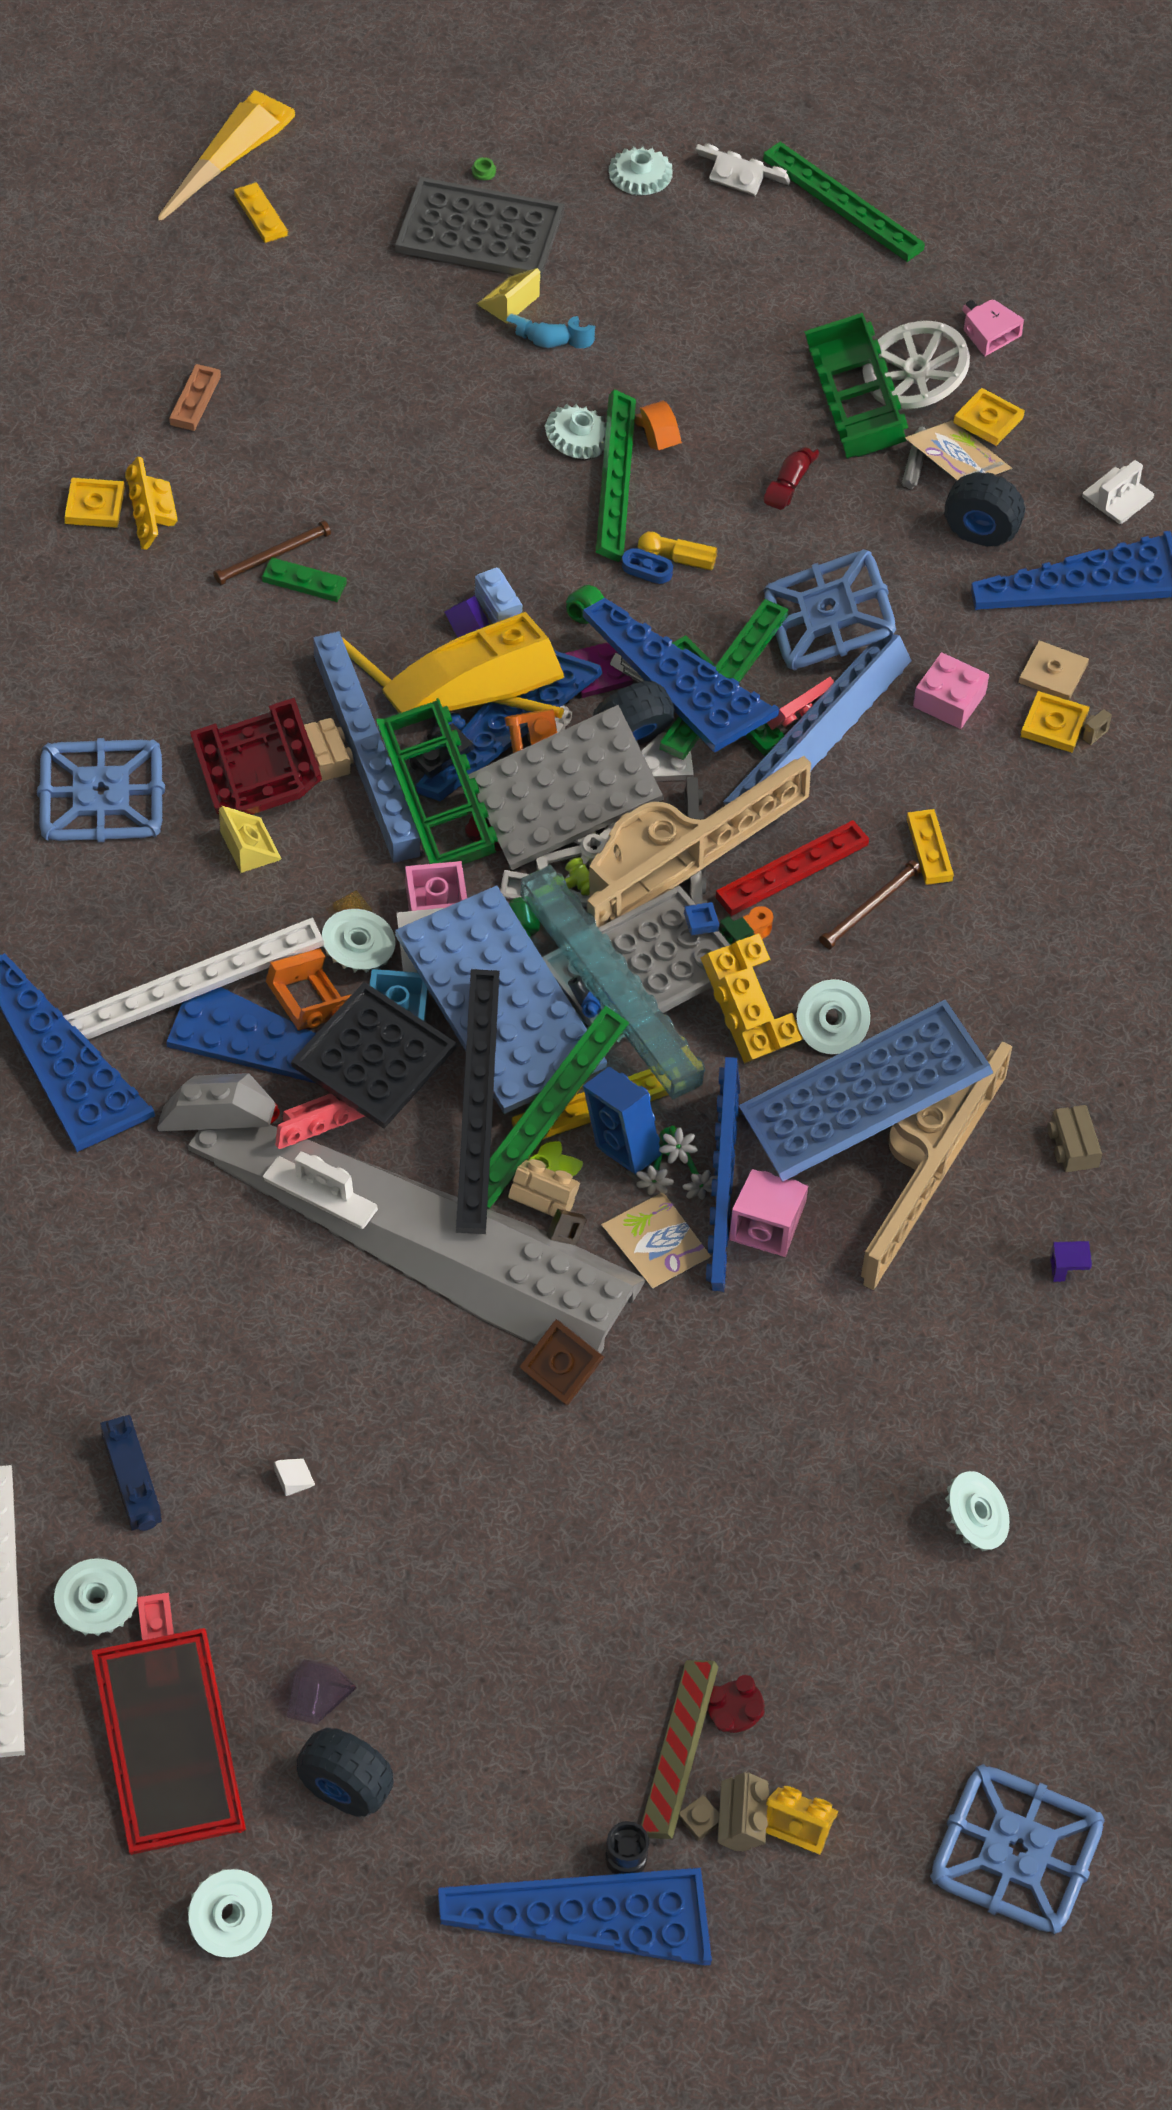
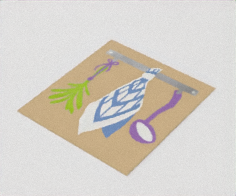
(957, 451)
(656, 1240)

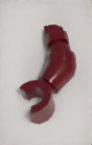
(792, 471)

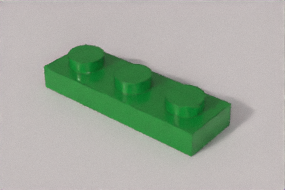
(304, 579)

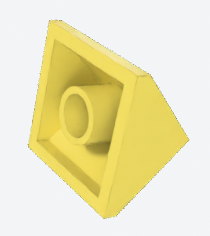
(513, 295)
(247, 839)

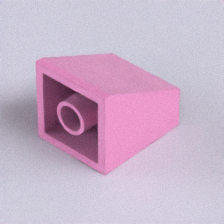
(767, 1212)

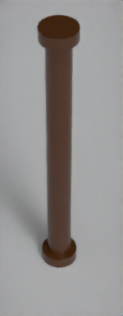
(322, 529)
(911, 869)

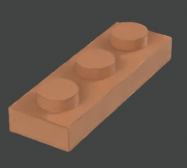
(195, 397)

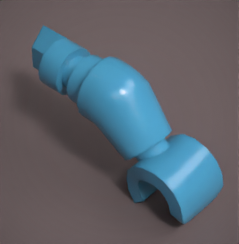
(554, 335)

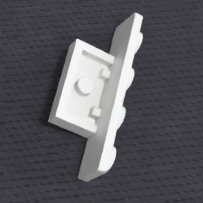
(740, 173)
(321, 1186)

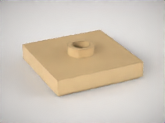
(1053, 670)

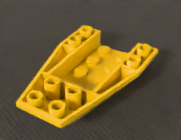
(479, 667)

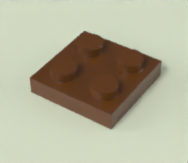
(561, 1362)

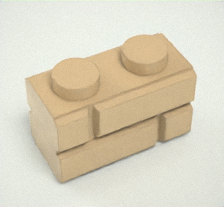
(329, 749)
(543, 1188)

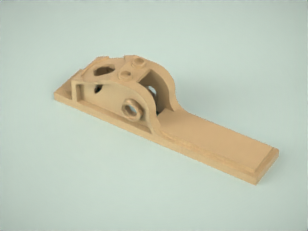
(662, 847)
(929, 1146)

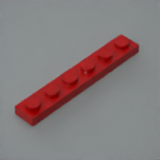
(792, 868)

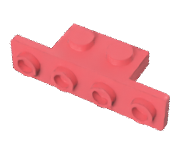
(313, 1119)

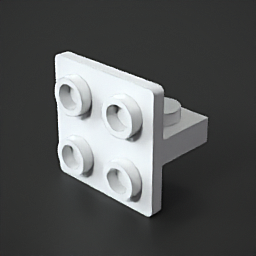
(1119, 492)

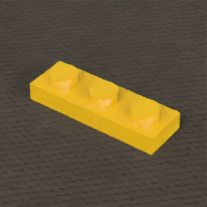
(260, 212)
(930, 847)

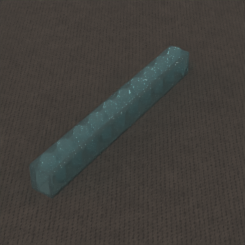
(612, 981)

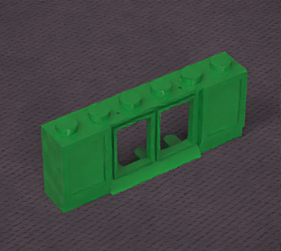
(847, 346)

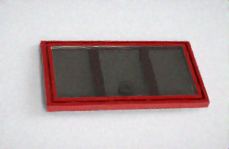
(168, 1741)

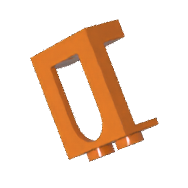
(298, 968)

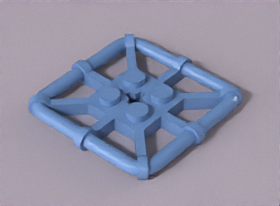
(844, 610)
(88, 801)
(1027, 1867)

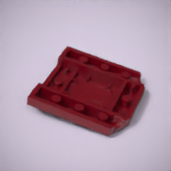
(258, 760)

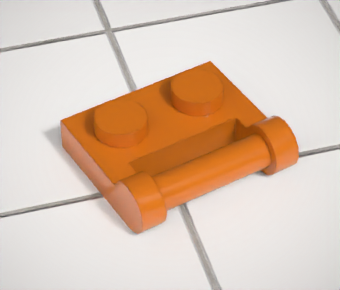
(540, 726)

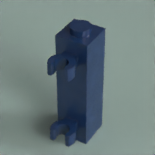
(131, 1473)

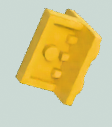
(799, 1818)

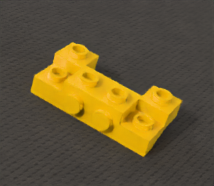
(744, 1002)

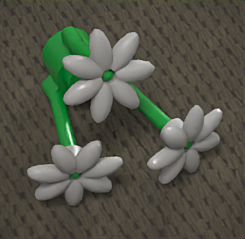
(674, 1145)

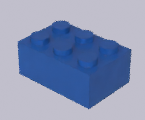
(622, 1120)

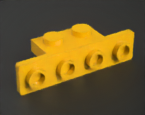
(150, 501)

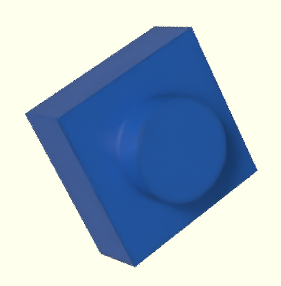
(701, 918)

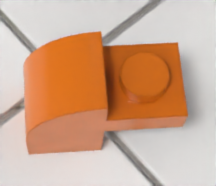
(659, 425)

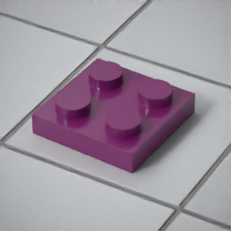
(610, 678)

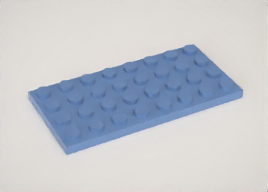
(534, 1015)
(865, 1089)

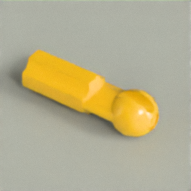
(679, 550)

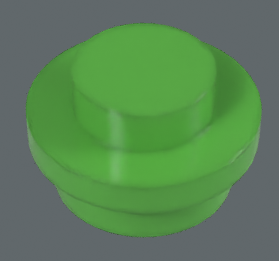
(483, 169)

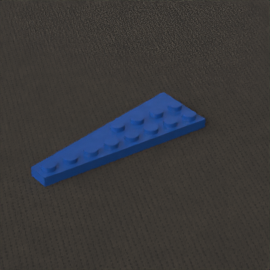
(488, 726)
(724, 1168)
(624, 1913)

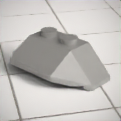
(217, 1103)

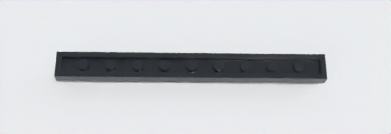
(478, 1102)

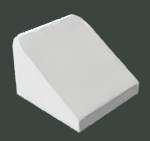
(511, 884)
(293, 1475)

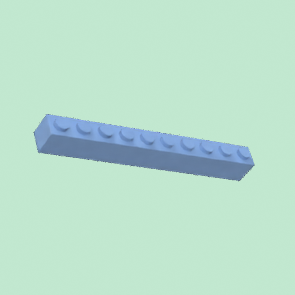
(834, 711)
(366, 747)

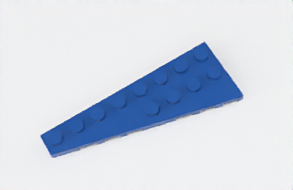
(1114, 574)
(700, 695)
(238, 1032)
(77, 1080)

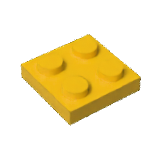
(988, 416)
(94, 502)
(1055, 721)

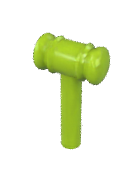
(578, 876)

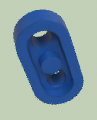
(648, 566)

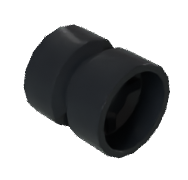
(627, 1848)

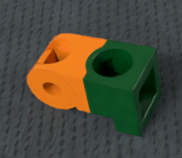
(757, 921)

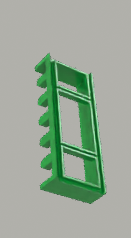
(470, 788)

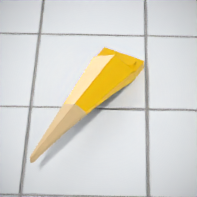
(246, 128)

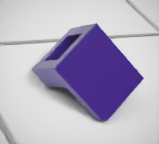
(466, 616)
(1069, 1256)

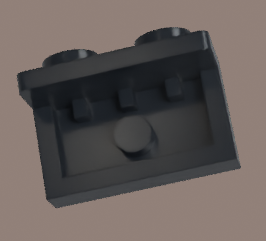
(439, 759)

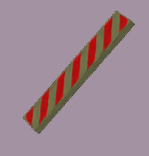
(679, 1749)

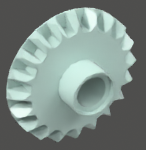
(640, 171)
(576, 431)
(358, 939)
(852, 1016)
(978, 1510)
(95, 1580)
(248, 1919)

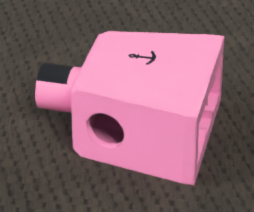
(991, 325)

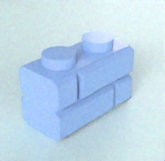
(496, 595)

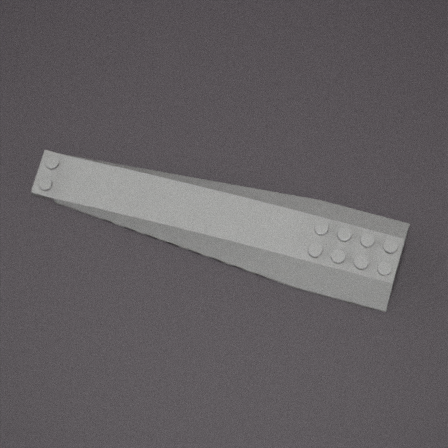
(503, 1277)

